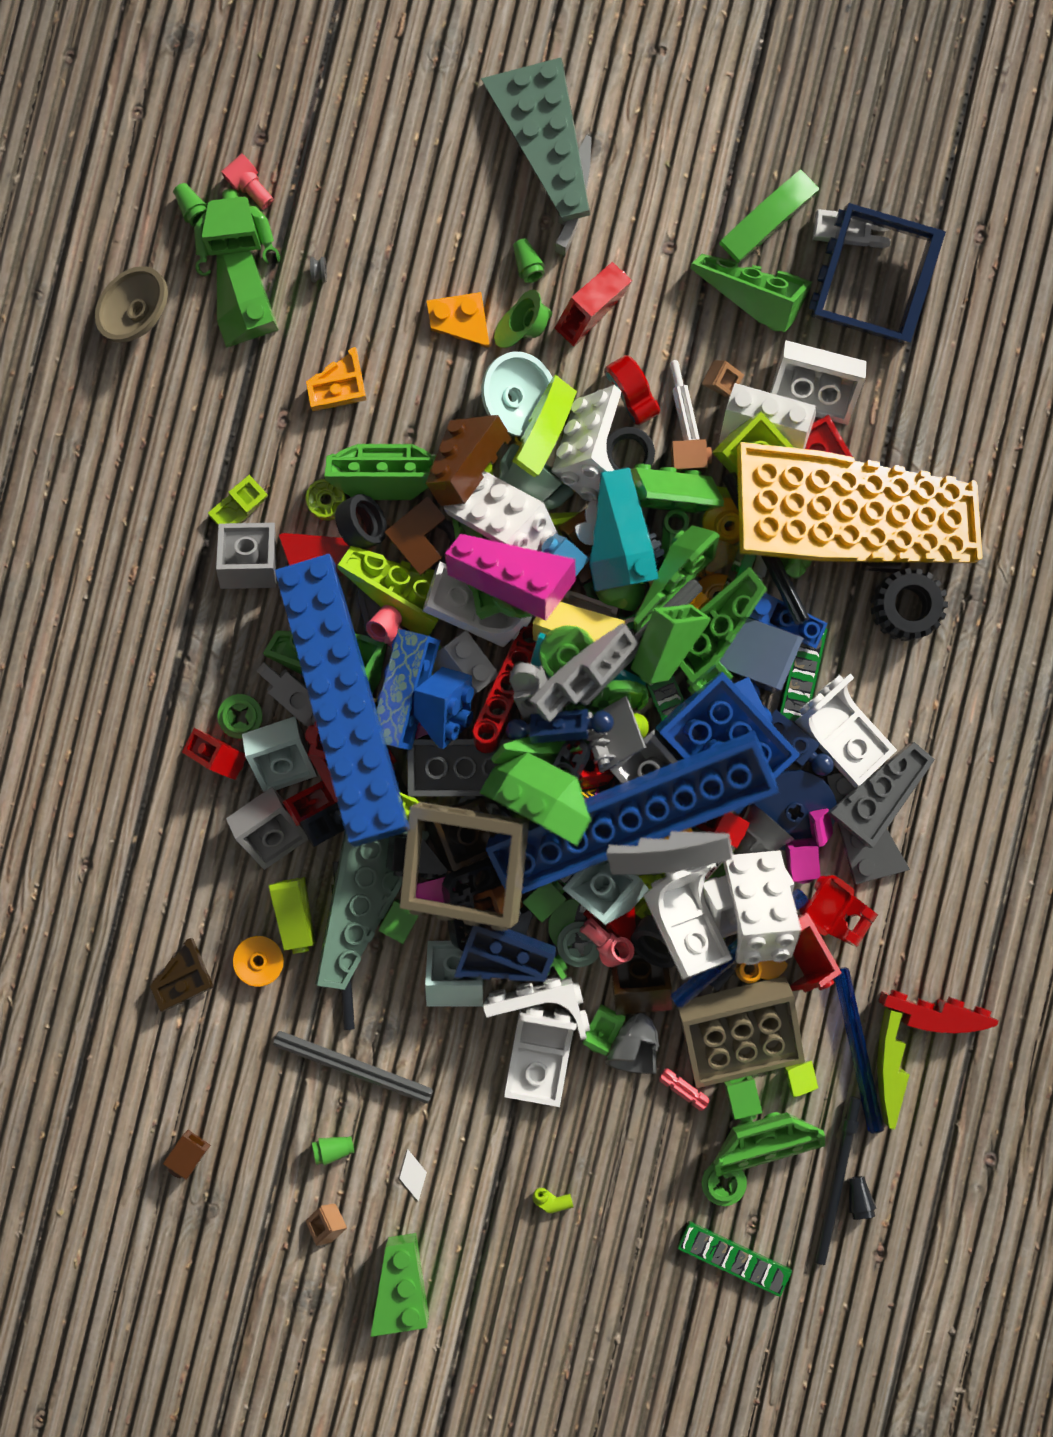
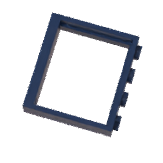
(921, 282)

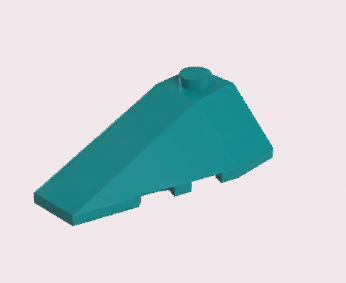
(621, 539)

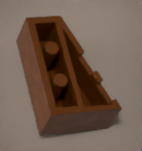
(463, 457)

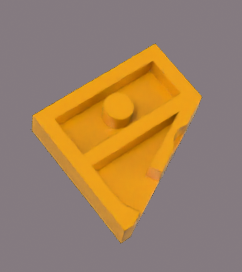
(460, 317)
(338, 384)

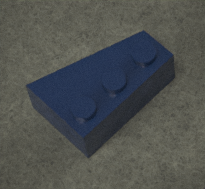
(504, 955)

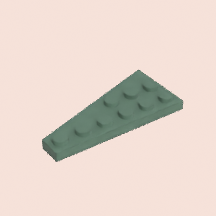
(541, 120)
(358, 903)

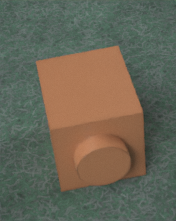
(690, 455)

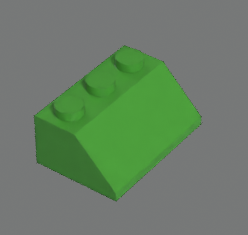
(673, 490)

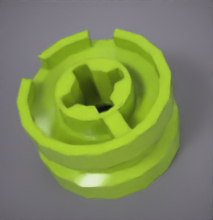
(322, 489)

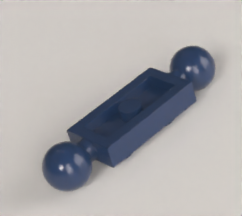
(563, 727)
(804, 744)

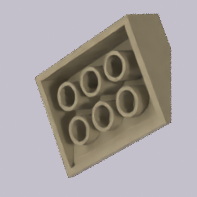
(741, 1032)

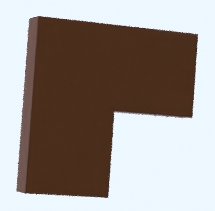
(410, 533)

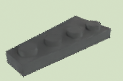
(879, 798)
(866, 862)

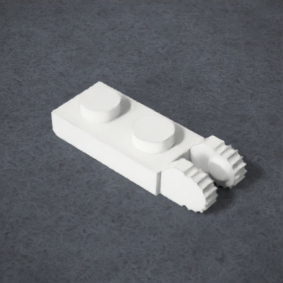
(857, 233)

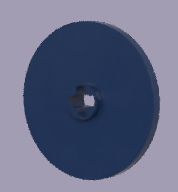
(799, 789)

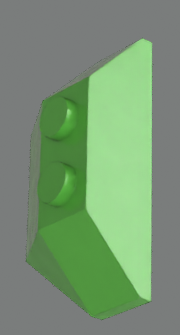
(380, 470)
(540, 795)
(766, 1141)

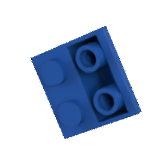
(444, 705)

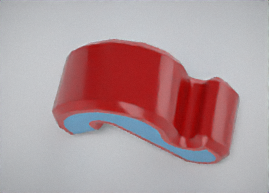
(635, 389)

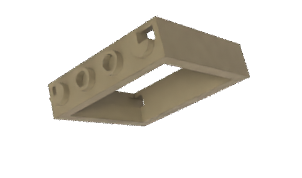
(471, 819)

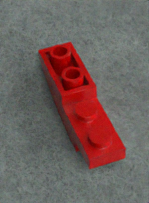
(947, 1016)

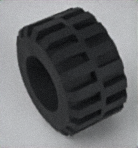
(930, 596)

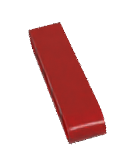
(501, 698)

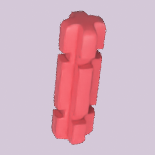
(684, 1089)

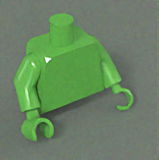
(231, 227)

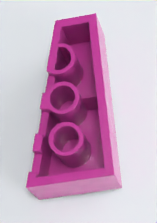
(512, 573)

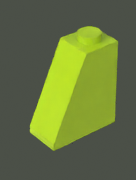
(293, 914)

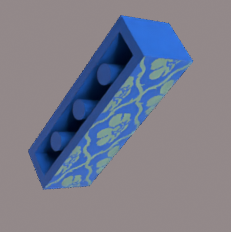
(408, 668)

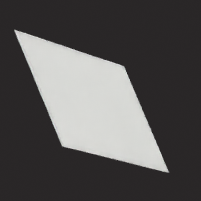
(413, 1175)

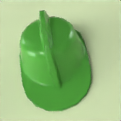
(524, 320)

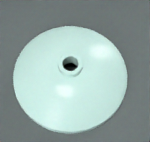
(523, 379)

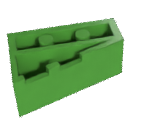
(401, 1291)

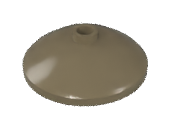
(131, 304)

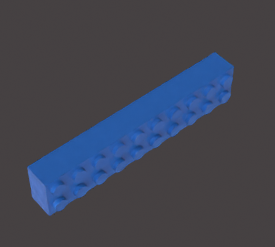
(342, 701)
(646, 808)

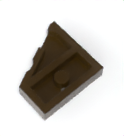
(182, 978)

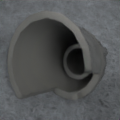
(762, 833)
(635, 1046)

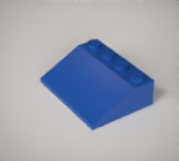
(719, 715)

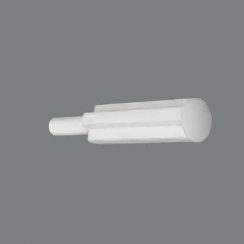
(683, 405)

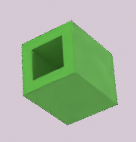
(545, 900)
(398, 923)
(743, 1098)

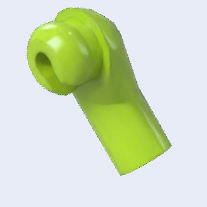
(551, 1203)

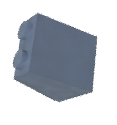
(762, 655)

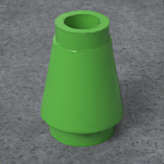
(189, 203)
(528, 262)
(332, 1149)

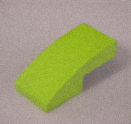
(239, 503)

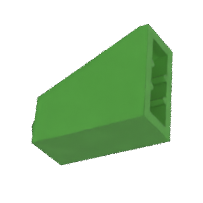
(667, 641)

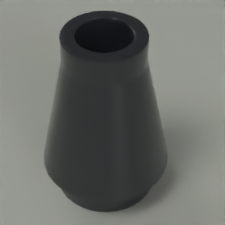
(860, 1199)

